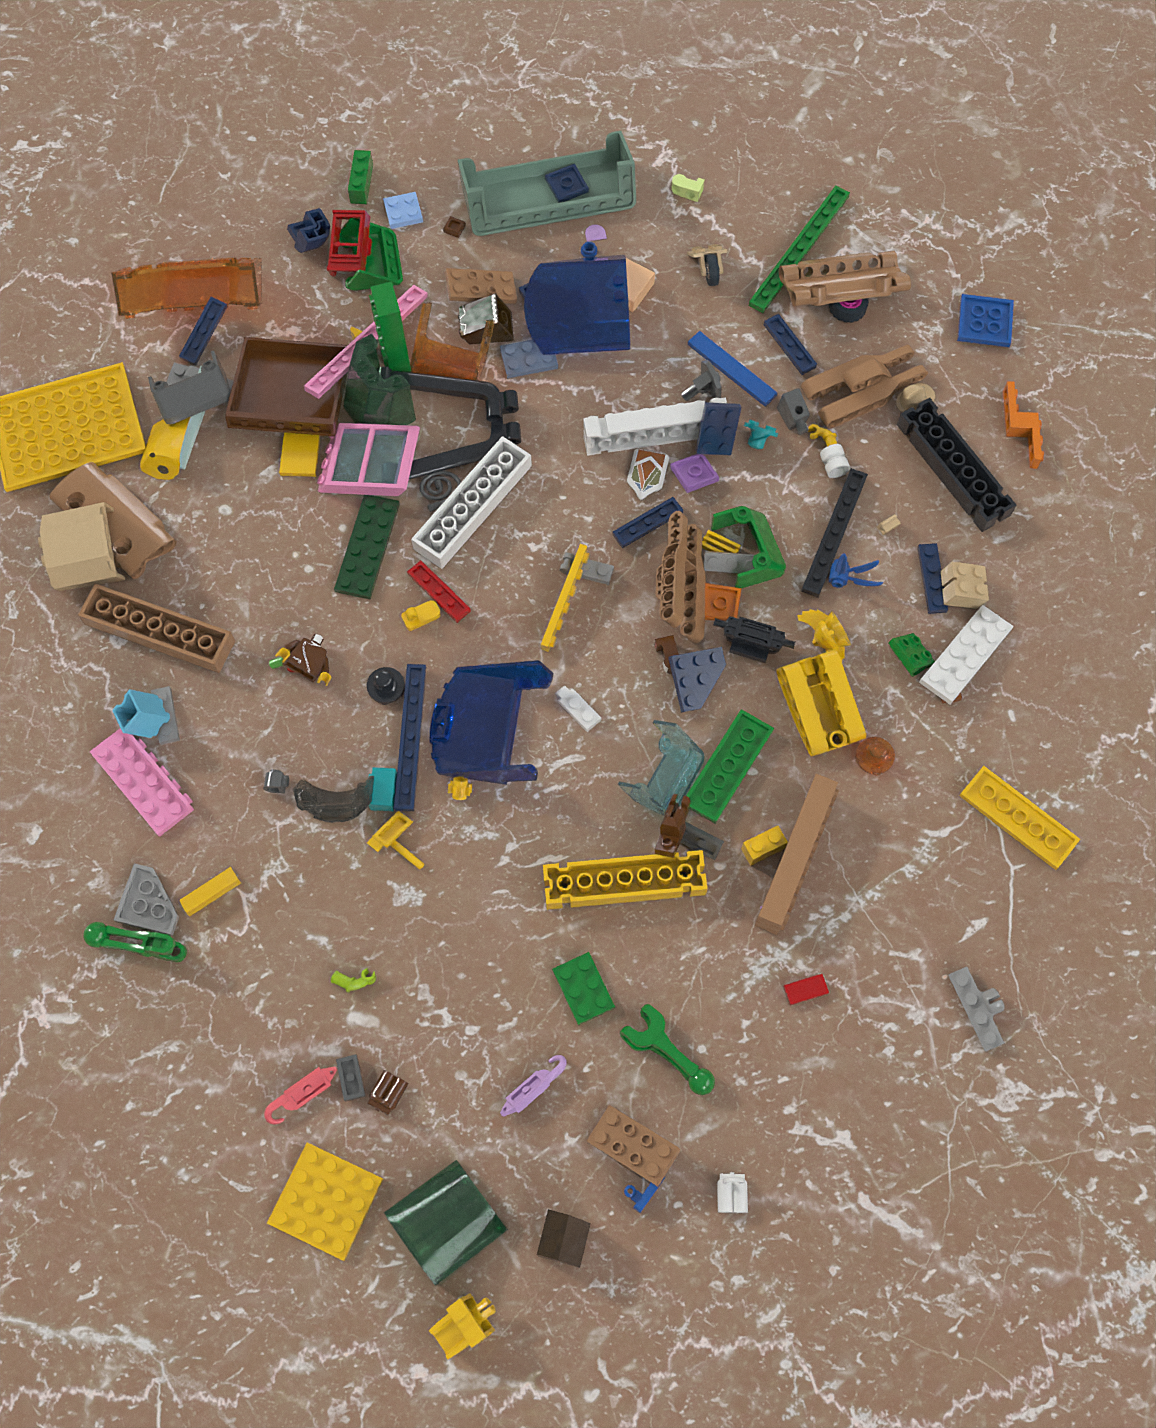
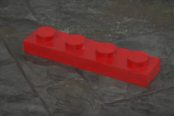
(439, 591)

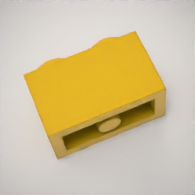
(764, 845)

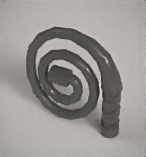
(437, 481)

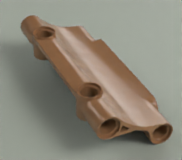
(846, 282)

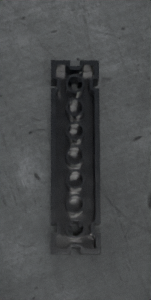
(956, 464)

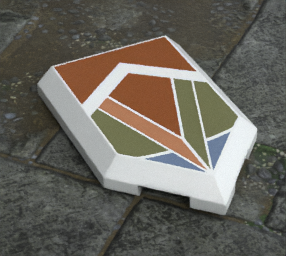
(647, 472)

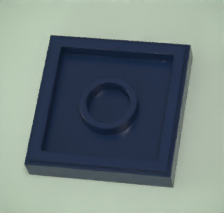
(566, 183)

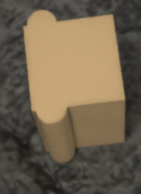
(888, 524)

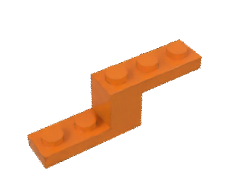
(1023, 424)

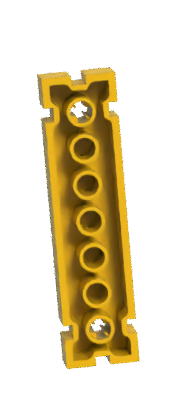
(624, 880)

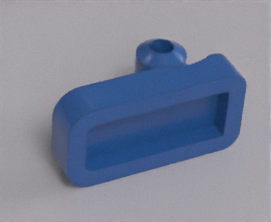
(639, 1198)

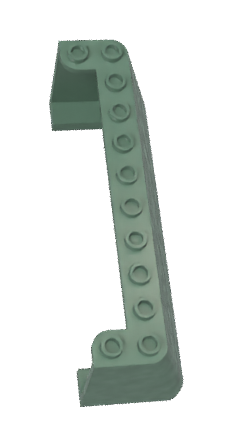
(521, 198)

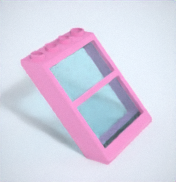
(368, 459)

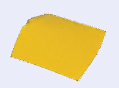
(166, 443)

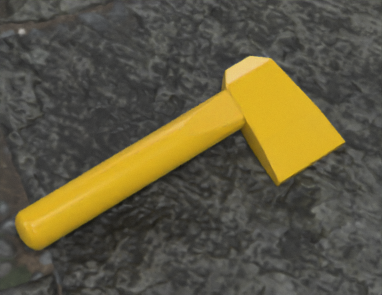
(400, 849)

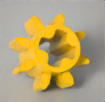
(460, 788)

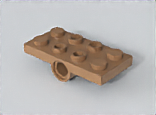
(473, 285)
(633, 1145)

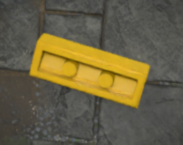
(209, 891)

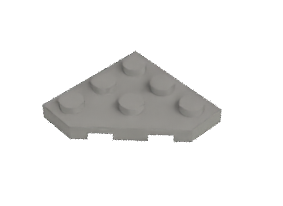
(146, 903)

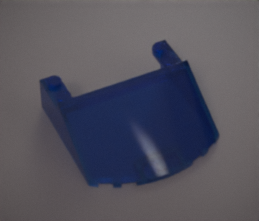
(478, 721)

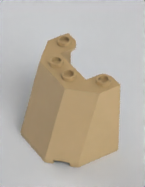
(78, 547)

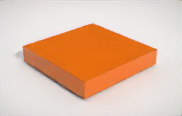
(721, 601)

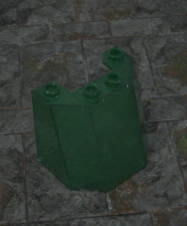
(369, 396)

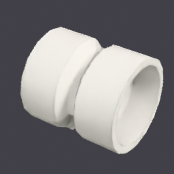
(835, 461)

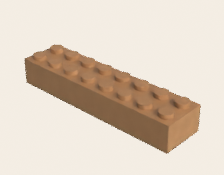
(157, 628)
(795, 859)

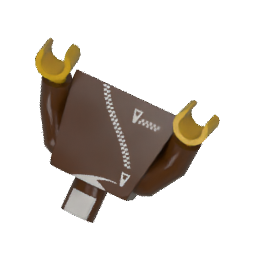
(307, 658)

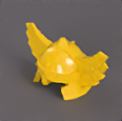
(828, 631)

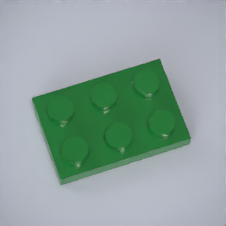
(583, 988)

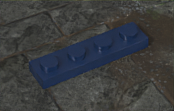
(203, 331)
(790, 344)
(646, 522)
(931, 577)

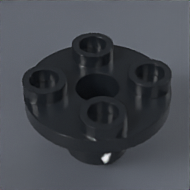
(385, 685)

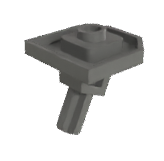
(707, 382)

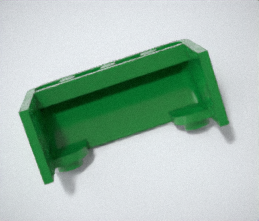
(769, 561)

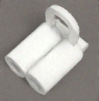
(732, 1193)

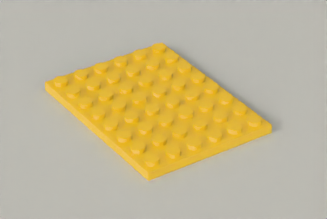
(66, 425)

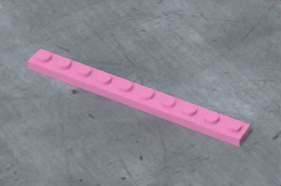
(340, 364)

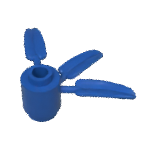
(840, 573)

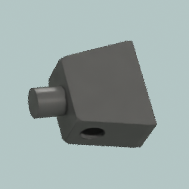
(794, 411)

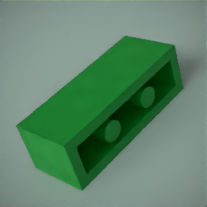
(360, 177)

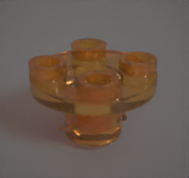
(875, 755)

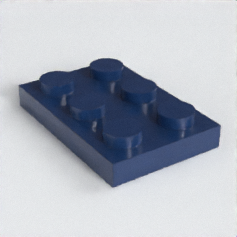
(718, 428)

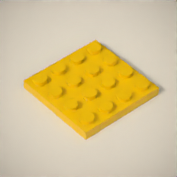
(325, 1201)

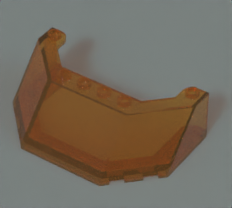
(188, 285)

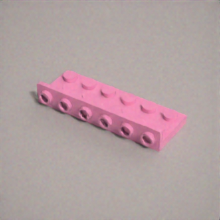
(143, 781)

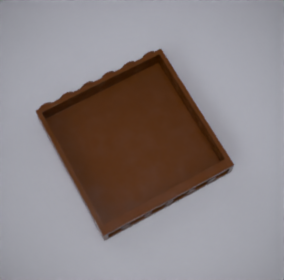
(271, 390)

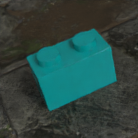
(383, 789)

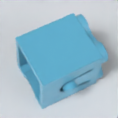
(143, 713)

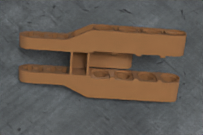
(859, 374)
(682, 579)

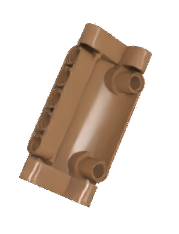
(133, 528)

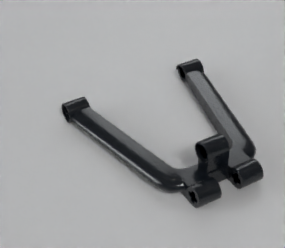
(495, 405)

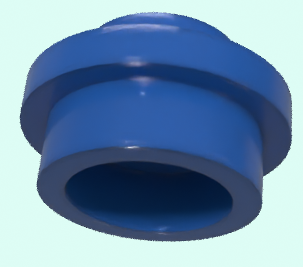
(589, 249)

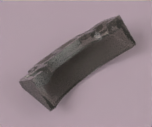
(332, 805)

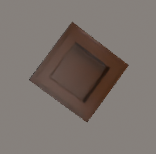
(454, 227)

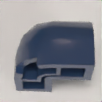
(310, 232)

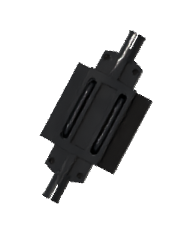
(753, 638)

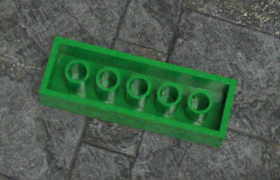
(389, 327)

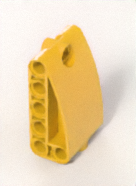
(821, 702)

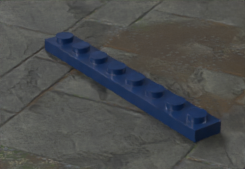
(410, 738)

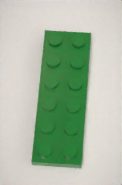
(728, 765)

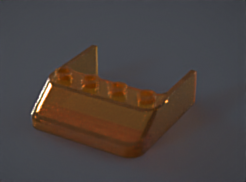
(445, 359)

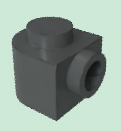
(276, 781)

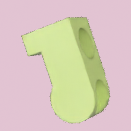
(687, 187)

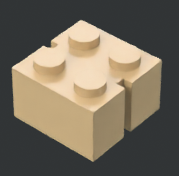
(967, 588)

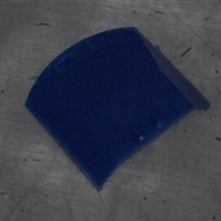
(579, 305)

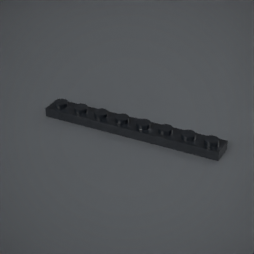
(834, 533)

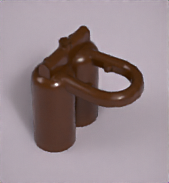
(387, 1092)

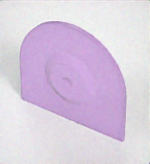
(595, 232)

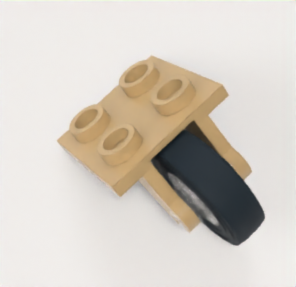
(712, 265)

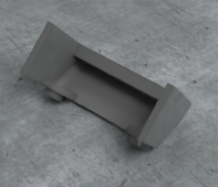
(193, 393)

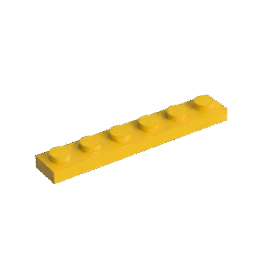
(562, 604)

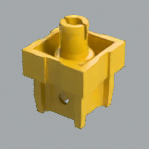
(464, 1325)

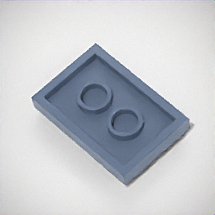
(525, 359)

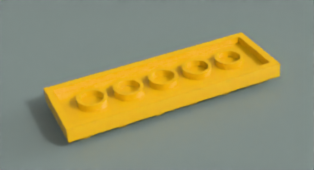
(1020, 817)

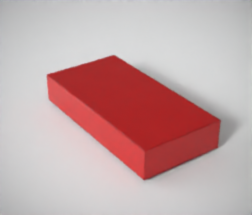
(806, 989)

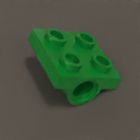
(911, 653)

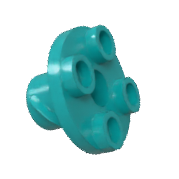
(759, 434)

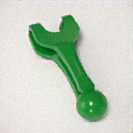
(153, 944)
(655, 1039)

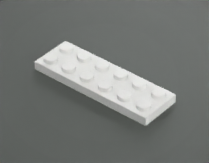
(966, 654)

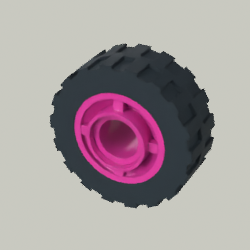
(849, 310)

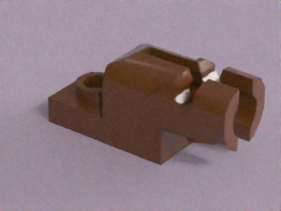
(672, 827)

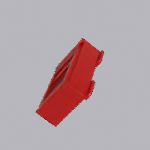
(347, 262)

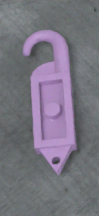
(532, 1087)

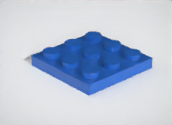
(985, 320)

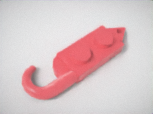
(301, 1092)

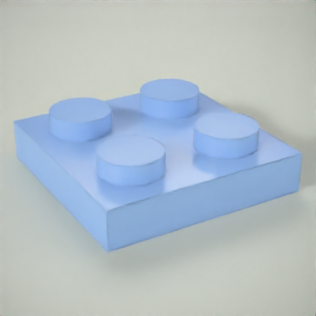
(403, 210)

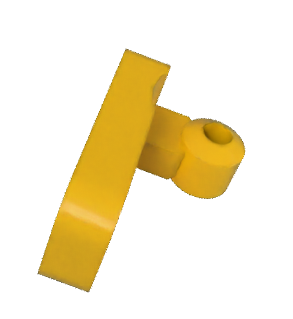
(420, 615)

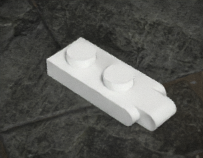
(578, 708)

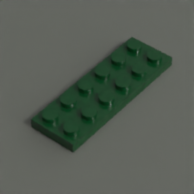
(367, 546)

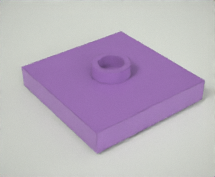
(694, 472)

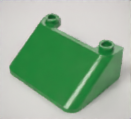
(384, 261)

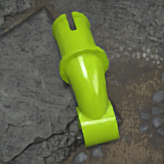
(352, 984)

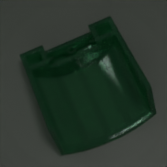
(445, 1223)

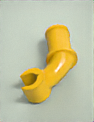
(828, 436)

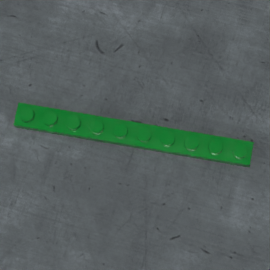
(800, 247)

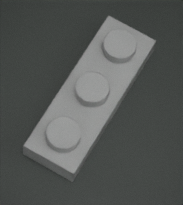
(727, 562)
(168, 731)

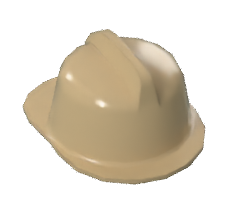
(913, 395)

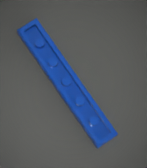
(732, 368)

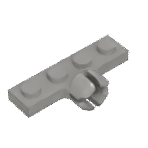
(979, 1008)

